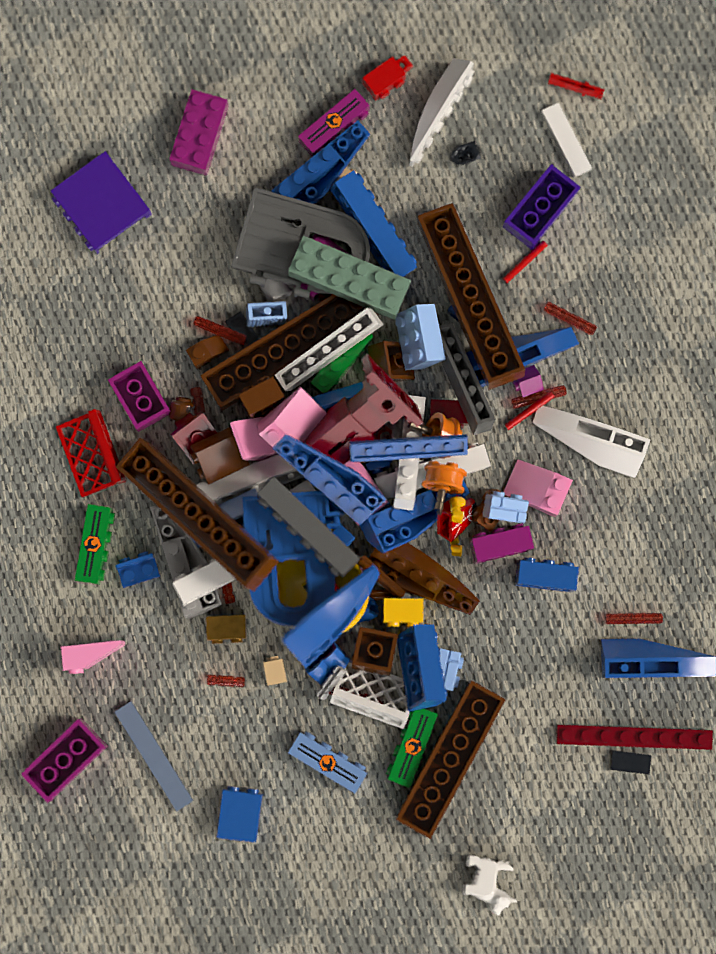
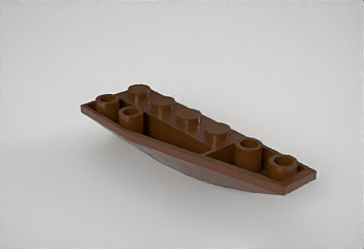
(424, 577)

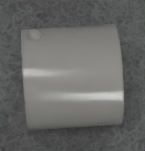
(275, 291)

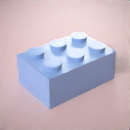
(420, 337)

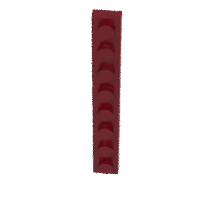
(634, 737)

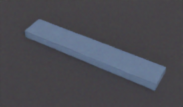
(154, 756)

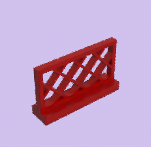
(106, 448)

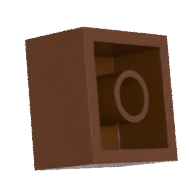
(374, 651)

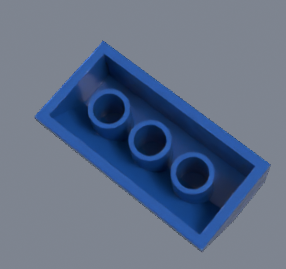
(421, 667)

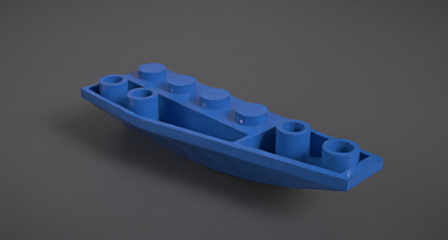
(321, 171)
(536, 347)
(335, 480)
(398, 526)
(328, 621)
(650, 659)

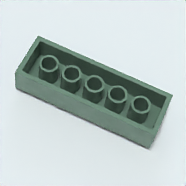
(349, 277)

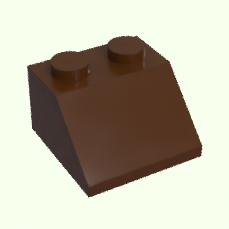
(390, 359)

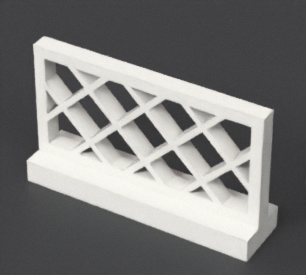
(368, 707)

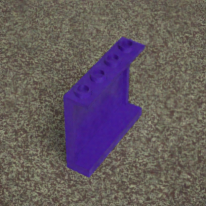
(99, 202)

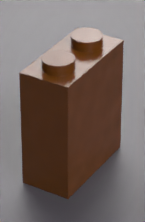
(217, 456)

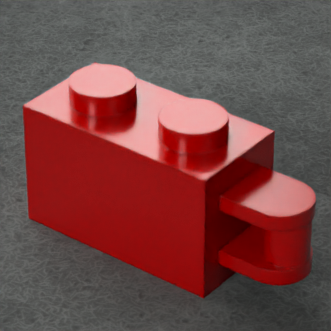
(387, 77)

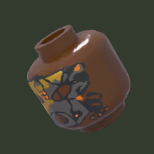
(180, 408)

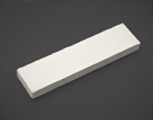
(566, 139)

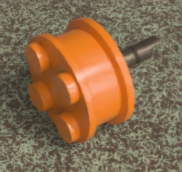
(438, 426)
(444, 480)

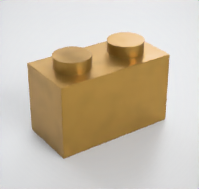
(226, 628)

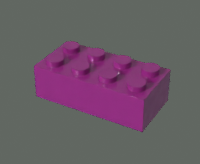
(199, 132)
(64, 760)

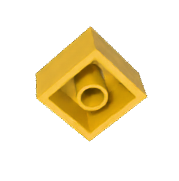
(402, 611)

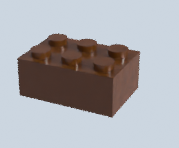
(261, 398)

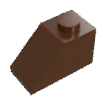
(207, 351)

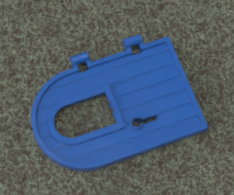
(319, 579)

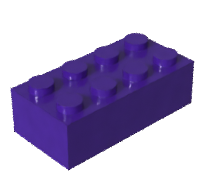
(541, 207)

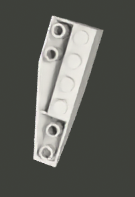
(439, 105)
(596, 441)

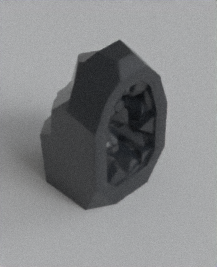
(465, 153)

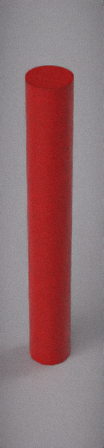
(524, 262)
(528, 411)

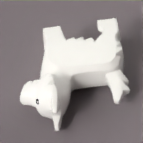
(484, 883)

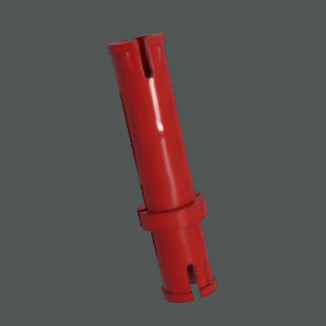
(576, 86)

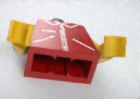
(454, 520)

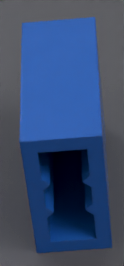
(239, 814)

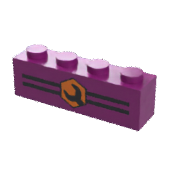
(334, 122)

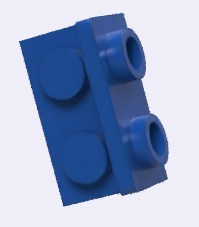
(137, 569)

